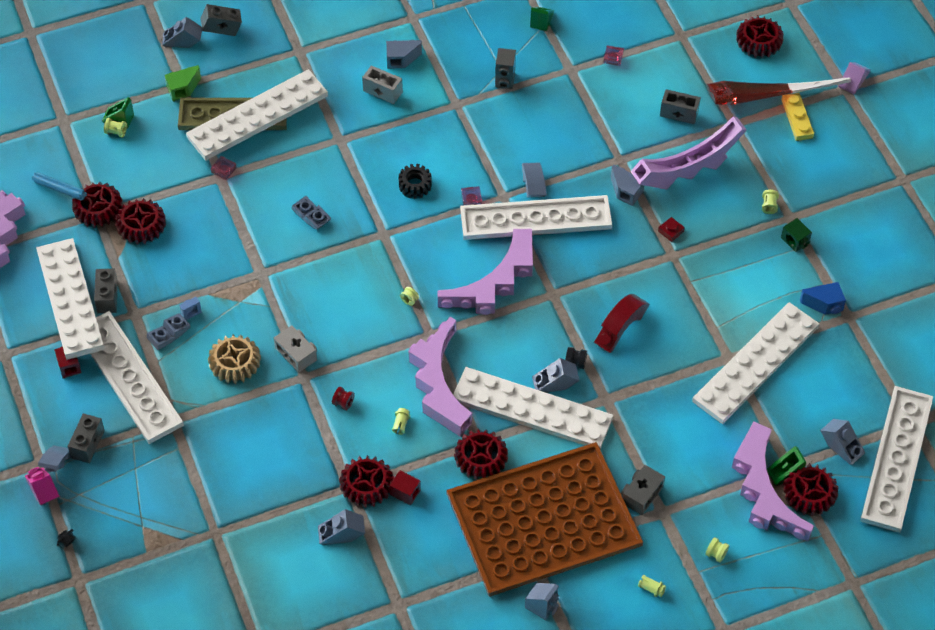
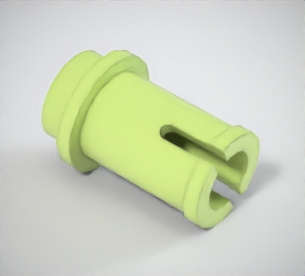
(402, 416)
(652, 586)

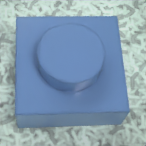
(190, 308)

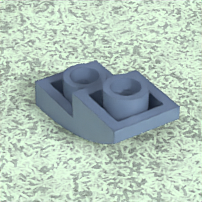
(534, 179)
(312, 215)
(171, 330)
(54, 458)

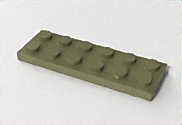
(198, 111)

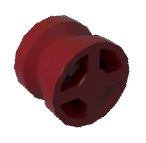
(343, 398)

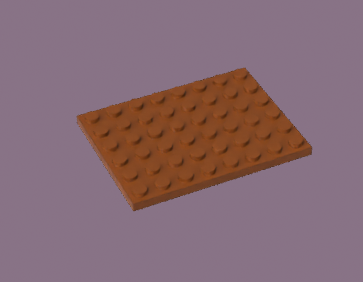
(543, 519)

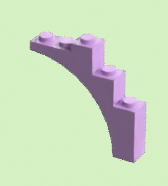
(709, 154)
(10, 211)
(499, 282)
(438, 401)
(757, 487)

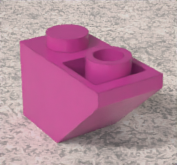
(41, 485)

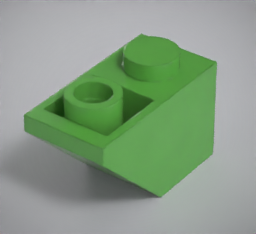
(182, 82)

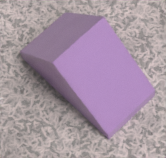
(857, 74)

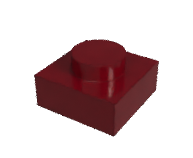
(671, 229)

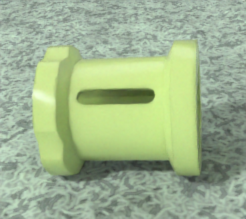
(120, 127)
(770, 201)

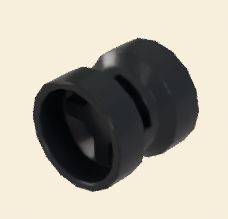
(577, 357)

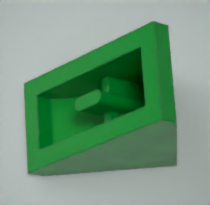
(540, 18)
(120, 112)
(787, 463)

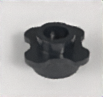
(65, 538)

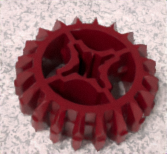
(759, 36)
(99, 209)
(129, 221)
(481, 447)
(364, 488)
(816, 499)

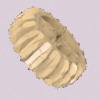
(225, 366)

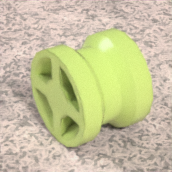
(717, 549)

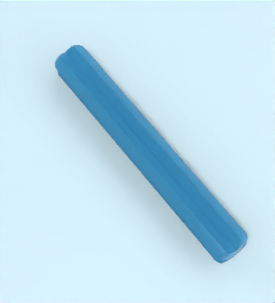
(59, 186)

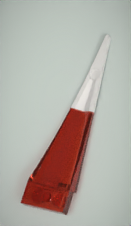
(742, 92)

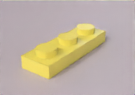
(797, 116)

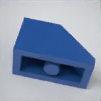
(824, 298)

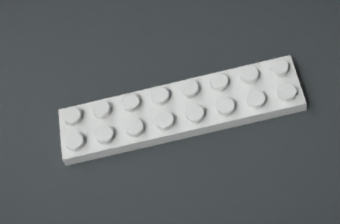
(256, 114)
(541, 216)
(70, 299)
(755, 362)
(134, 382)
(532, 408)
(897, 459)

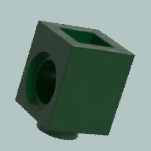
(796, 235)

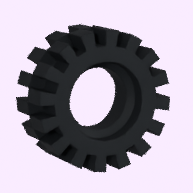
(415, 189)

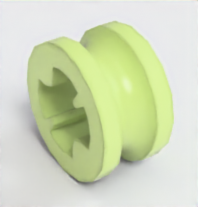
(409, 296)

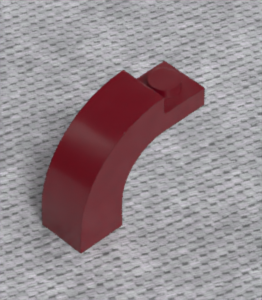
(619, 318)

